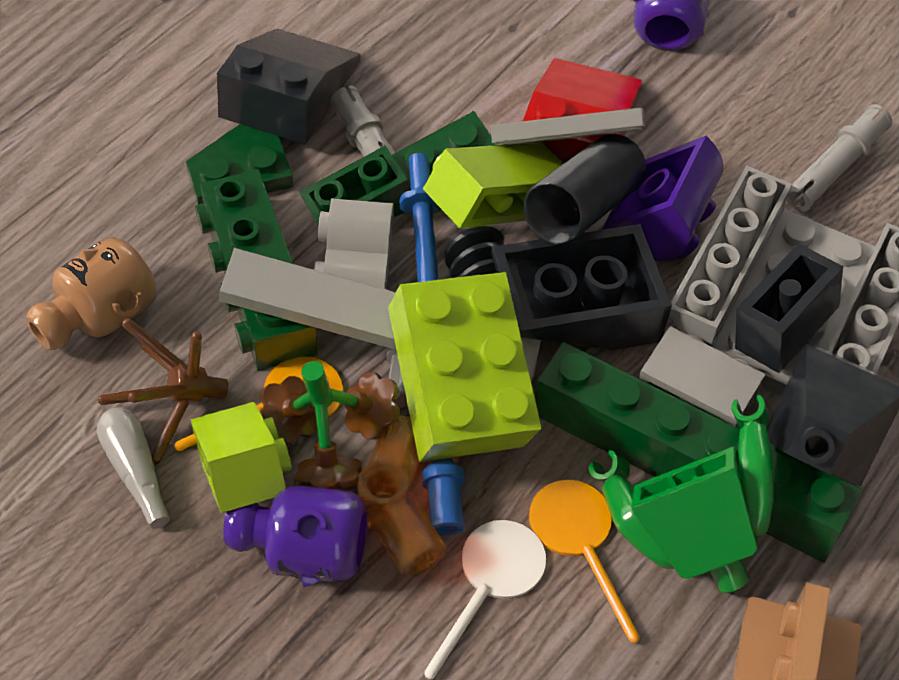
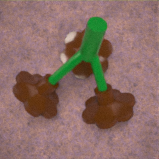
(302, 410)

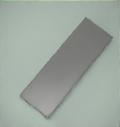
(568, 127)

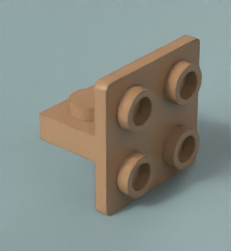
(796, 640)

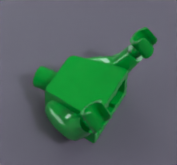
(702, 512)

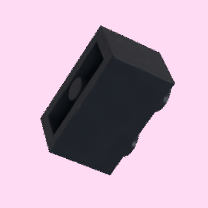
(788, 307)

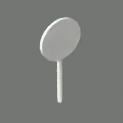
(500, 562)

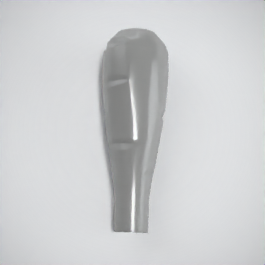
(130, 455)

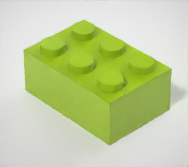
(463, 366)

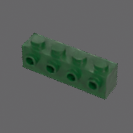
(242, 218)

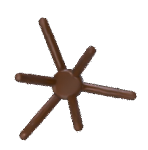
(184, 383)

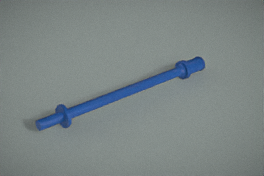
(441, 476)

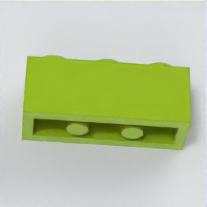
(488, 181)

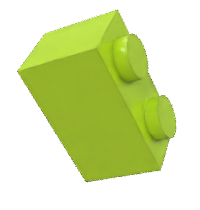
(241, 456)

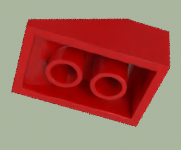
(579, 90)

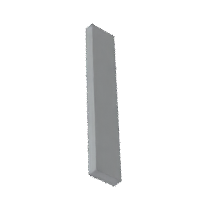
(318, 300)

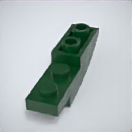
(387, 176)

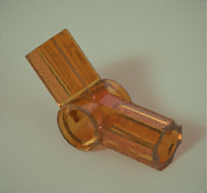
(399, 519)

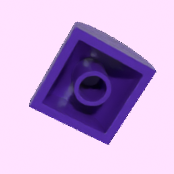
(673, 198)

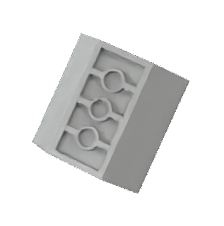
(751, 240)

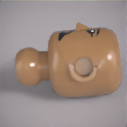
(94, 294)

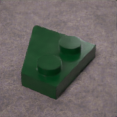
(240, 152)

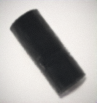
(584, 189)

